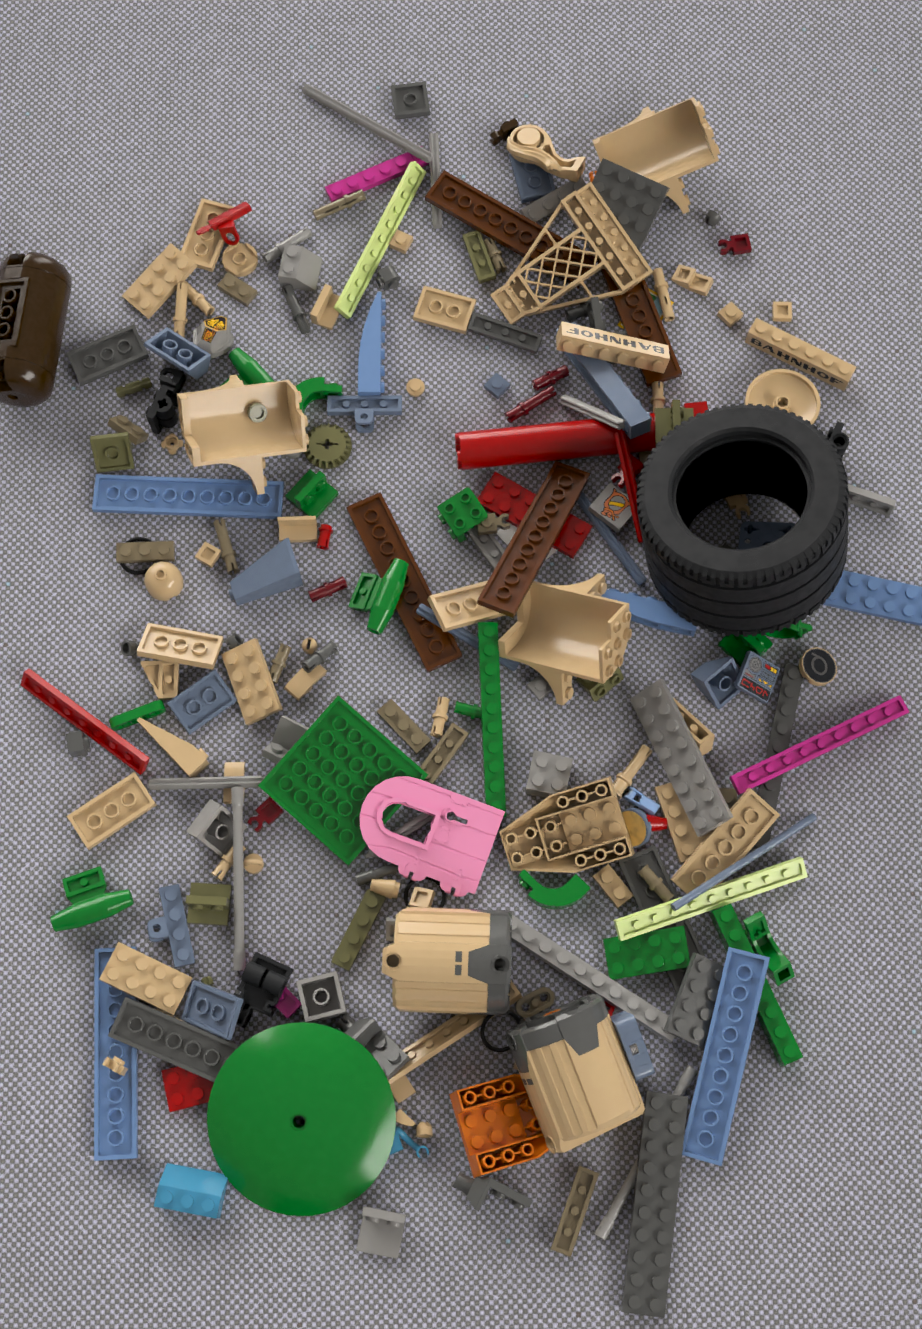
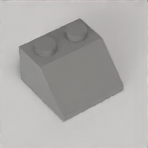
(299, 268)
(214, 828)

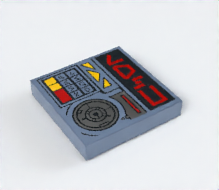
(757, 677)

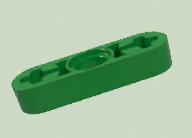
(130, 717)

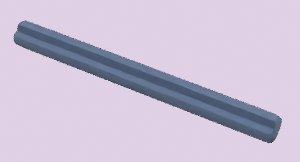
(613, 542)
(462, 634)

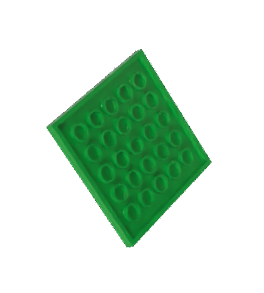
(332, 773)

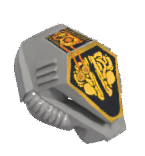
(214, 336)

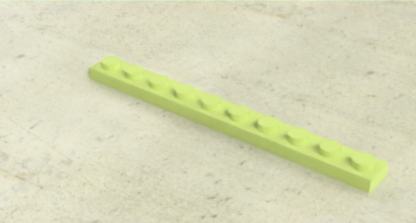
(380, 240)
(715, 897)

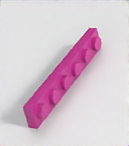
(372, 176)

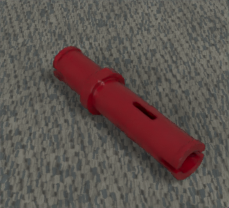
(523, 408)

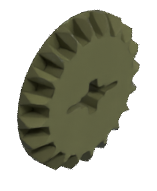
(336, 454)

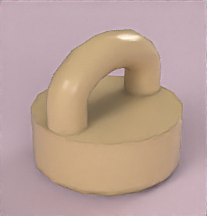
(253, 863)

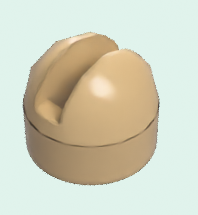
(313, 646)
(424, 1130)

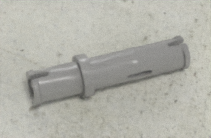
(277, 250)

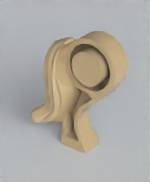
(534, 146)

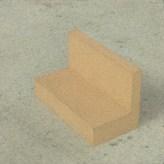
(323, 310)
(298, 529)

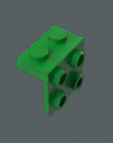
(461, 513)

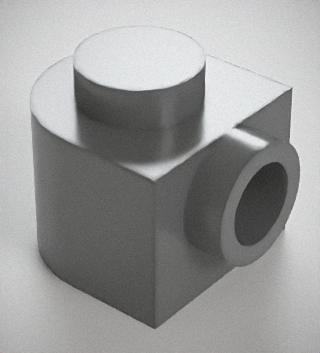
(387, 278)

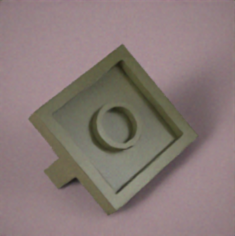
(668, 418)
(112, 452)
(209, 904)

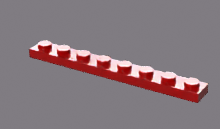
(85, 721)

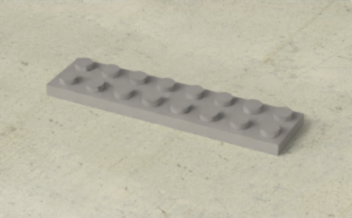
(681, 758)

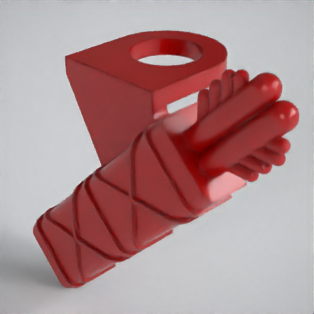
(226, 224)

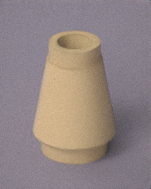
(385, 887)

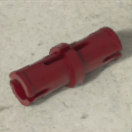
(550, 378)
(327, 589)

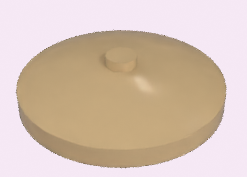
(787, 391)

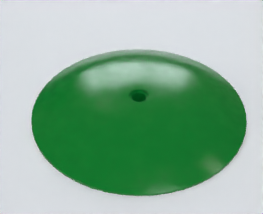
(345, 1111)

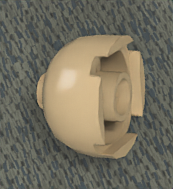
(163, 581)

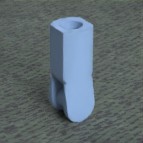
(644, 803)

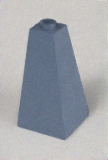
(269, 575)

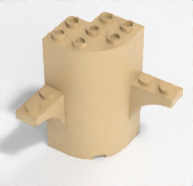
(663, 146)
(221, 432)
(569, 634)

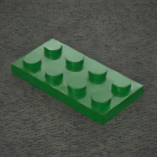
(647, 953)

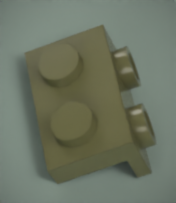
(597, 689)

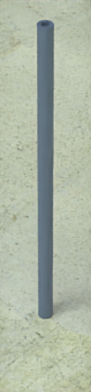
(743, 862)

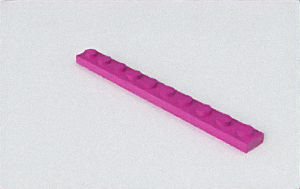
(819, 744)

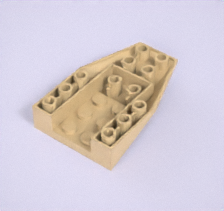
(569, 831)

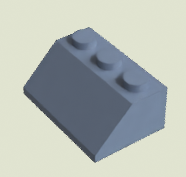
(180, 352)

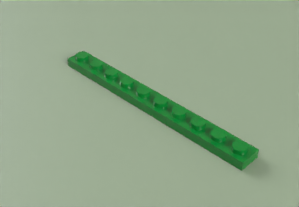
(491, 715)

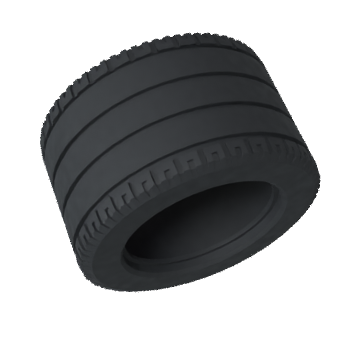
(736, 454)

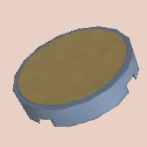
(637, 826)

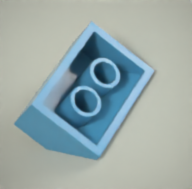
(191, 1191)

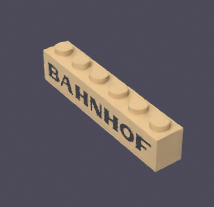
(612, 347)
(800, 354)

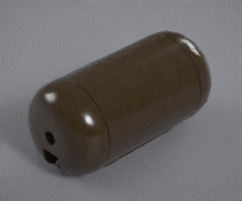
(32, 326)

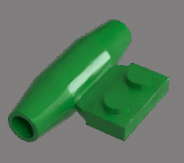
(248, 368)
(380, 595)
(89, 901)

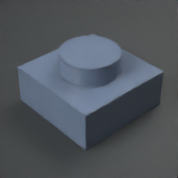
(497, 385)

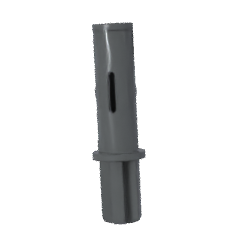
(296, 309)

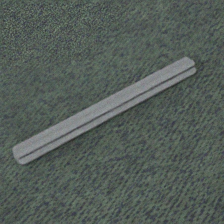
(435, 173)
(204, 782)

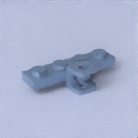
(364, 408)
(173, 926)

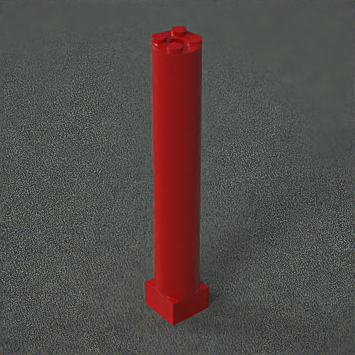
(548, 442)

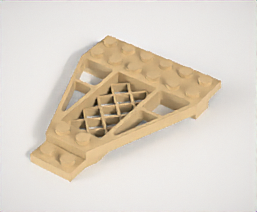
(605, 238)

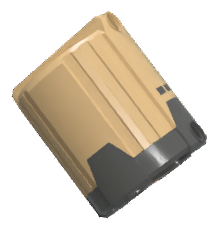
(450, 961)
(574, 1072)

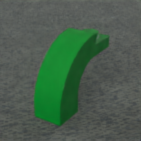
(316, 389)
(554, 898)
(762, 943)

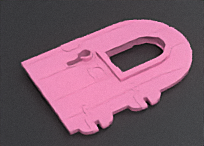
(451, 850)

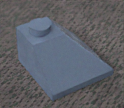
(717, 680)

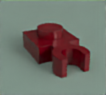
(737, 244)
(268, 813)

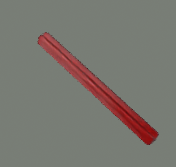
(629, 478)

